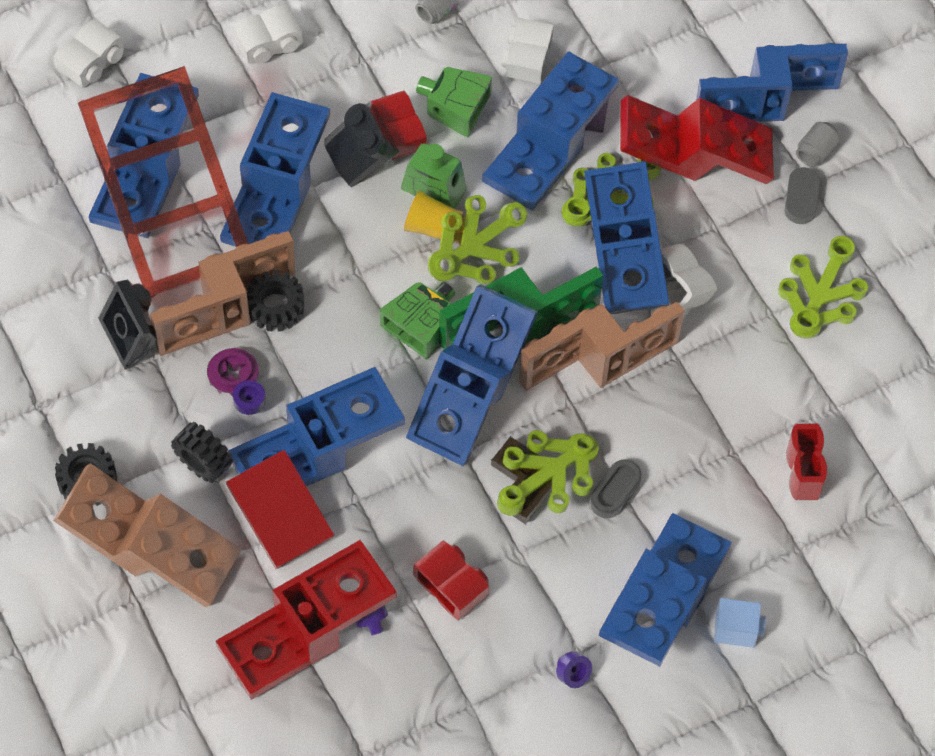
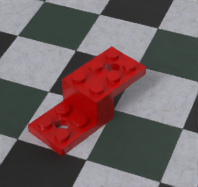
(696, 139)
(306, 619)

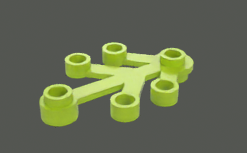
(580, 204)
(473, 243)
(821, 292)
(549, 469)

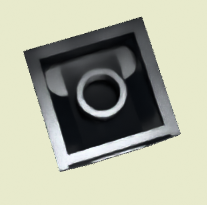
(360, 143)
(128, 322)

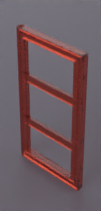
(109, 165)

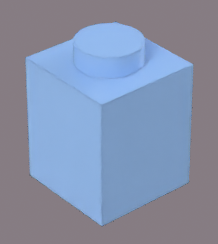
(738, 622)

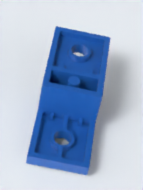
(774, 76)
(550, 130)
(277, 167)
(151, 178)
(626, 238)
(471, 375)
(325, 427)
(665, 589)

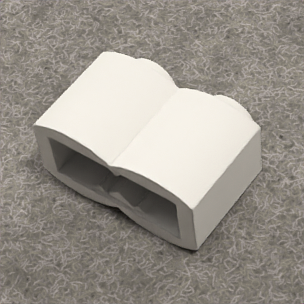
(267, 34)
(528, 50)
(89, 53)
(685, 279)

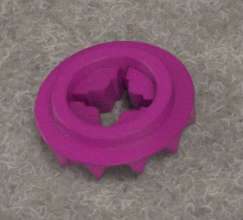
(237, 360)

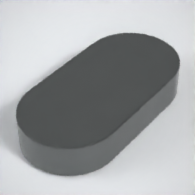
(802, 195)
(615, 488)

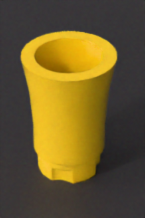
(426, 215)

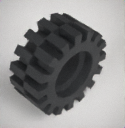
(275, 285)
(201, 452)
(78, 459)

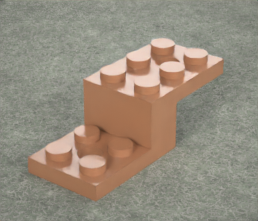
(224, 296)
(600, 345)
(147, 535)

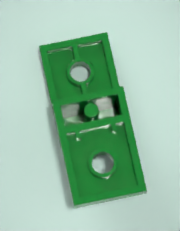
(553, 307)

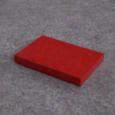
(279, 509)

